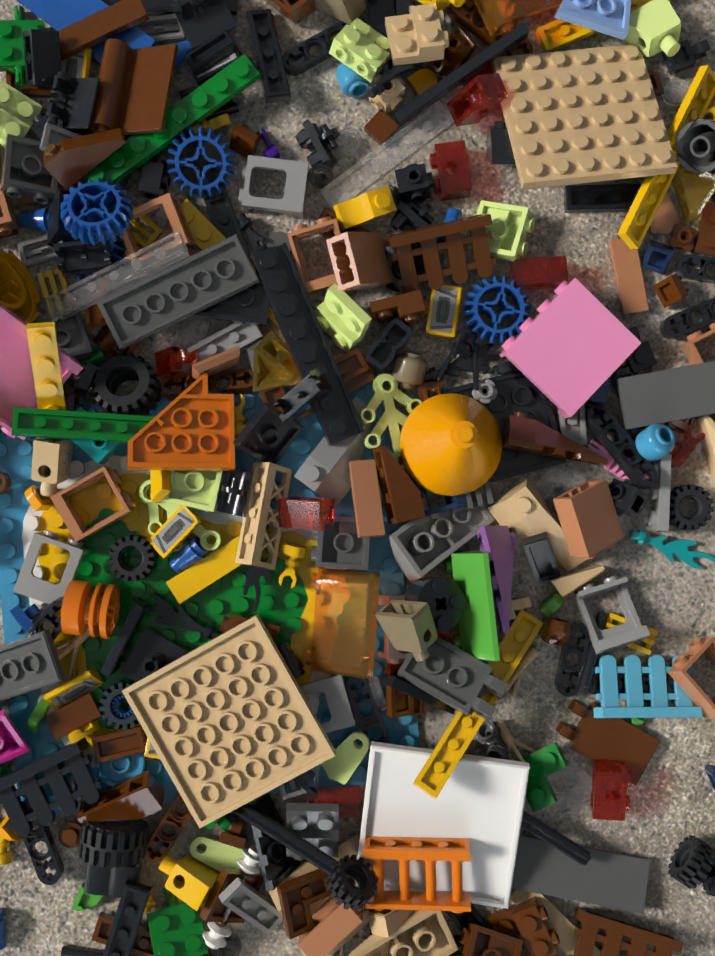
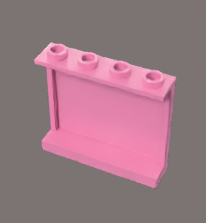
(570, 347)
(16, 371)

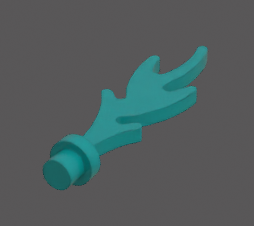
(678, 547)

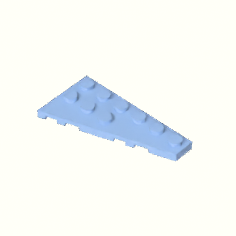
(603, 16)

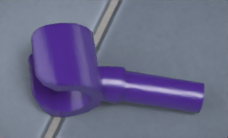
(272, 151)

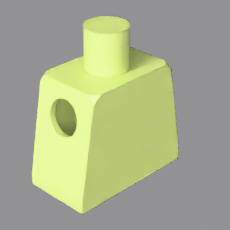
(655, 28)

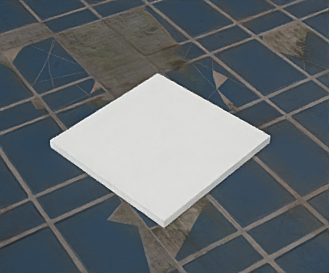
(477, 803)

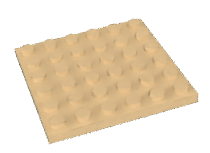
(583, 116)
(229, 721)

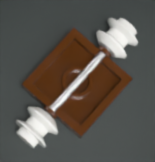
(217, 913)

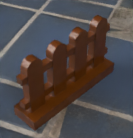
(453, 243)
(613, 937)

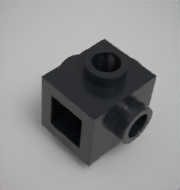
(414, 183)
(627, 498)

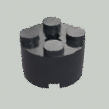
(443, 597)

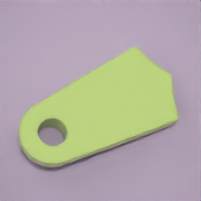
(347, 758)
(216, 854)

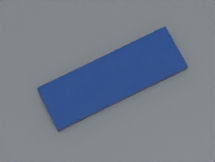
(66, 12)

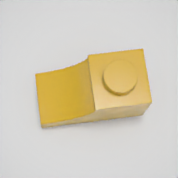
(365, 208)

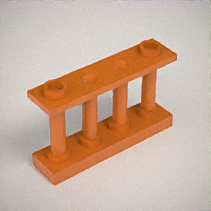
(418, 848)

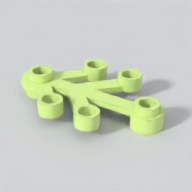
(391, 417)
(153, 508)

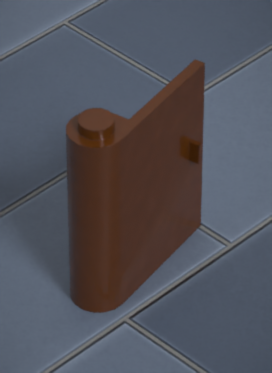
(134, 88)

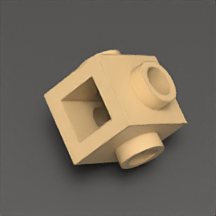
(391, 98)

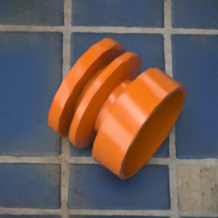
(90, 608)

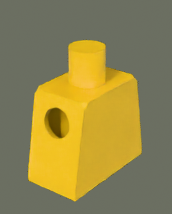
(189, 879)

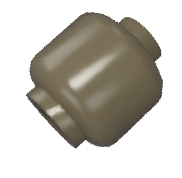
(409, 369)

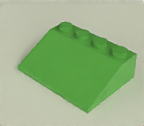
(478, 624)

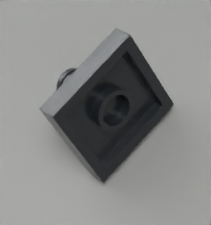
(267, 435)
(151, 654)

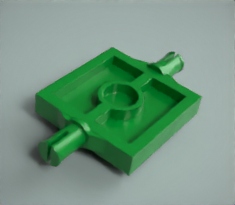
(12, 43)
(176, 929)

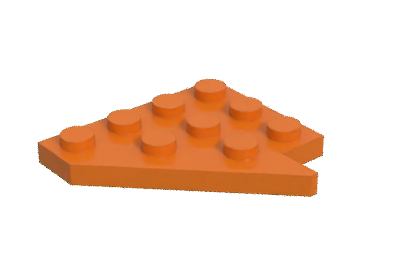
(188, 434)

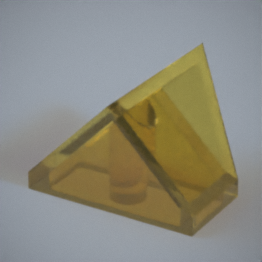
(693, 192)
(272, 364)

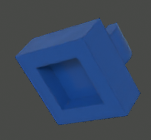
(24, 617)

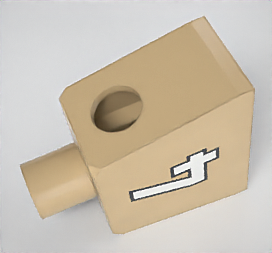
(51, 463)

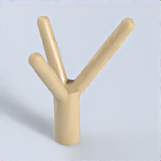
(69, 645)
(516, 677)
(511, 743)

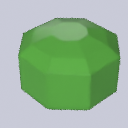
(551, 604)

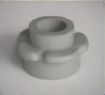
(491, 391)

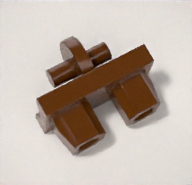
(456, 54)

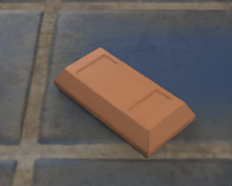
(216, 363)

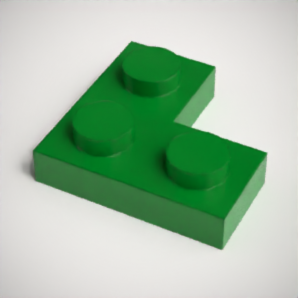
(542, 764)

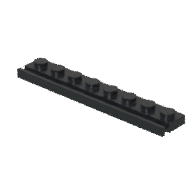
(306, 340)

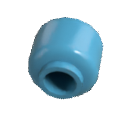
(351, 82)
(655, 442)

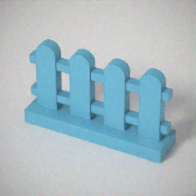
(634, 692)

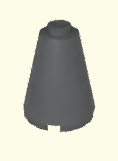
(697, 146)

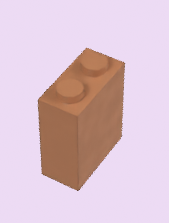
(359, 261)
(588, 518)

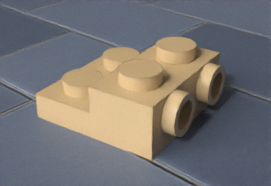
(417, 35)

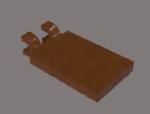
(609, 739)

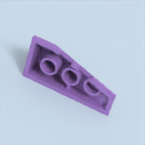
(499, 545)

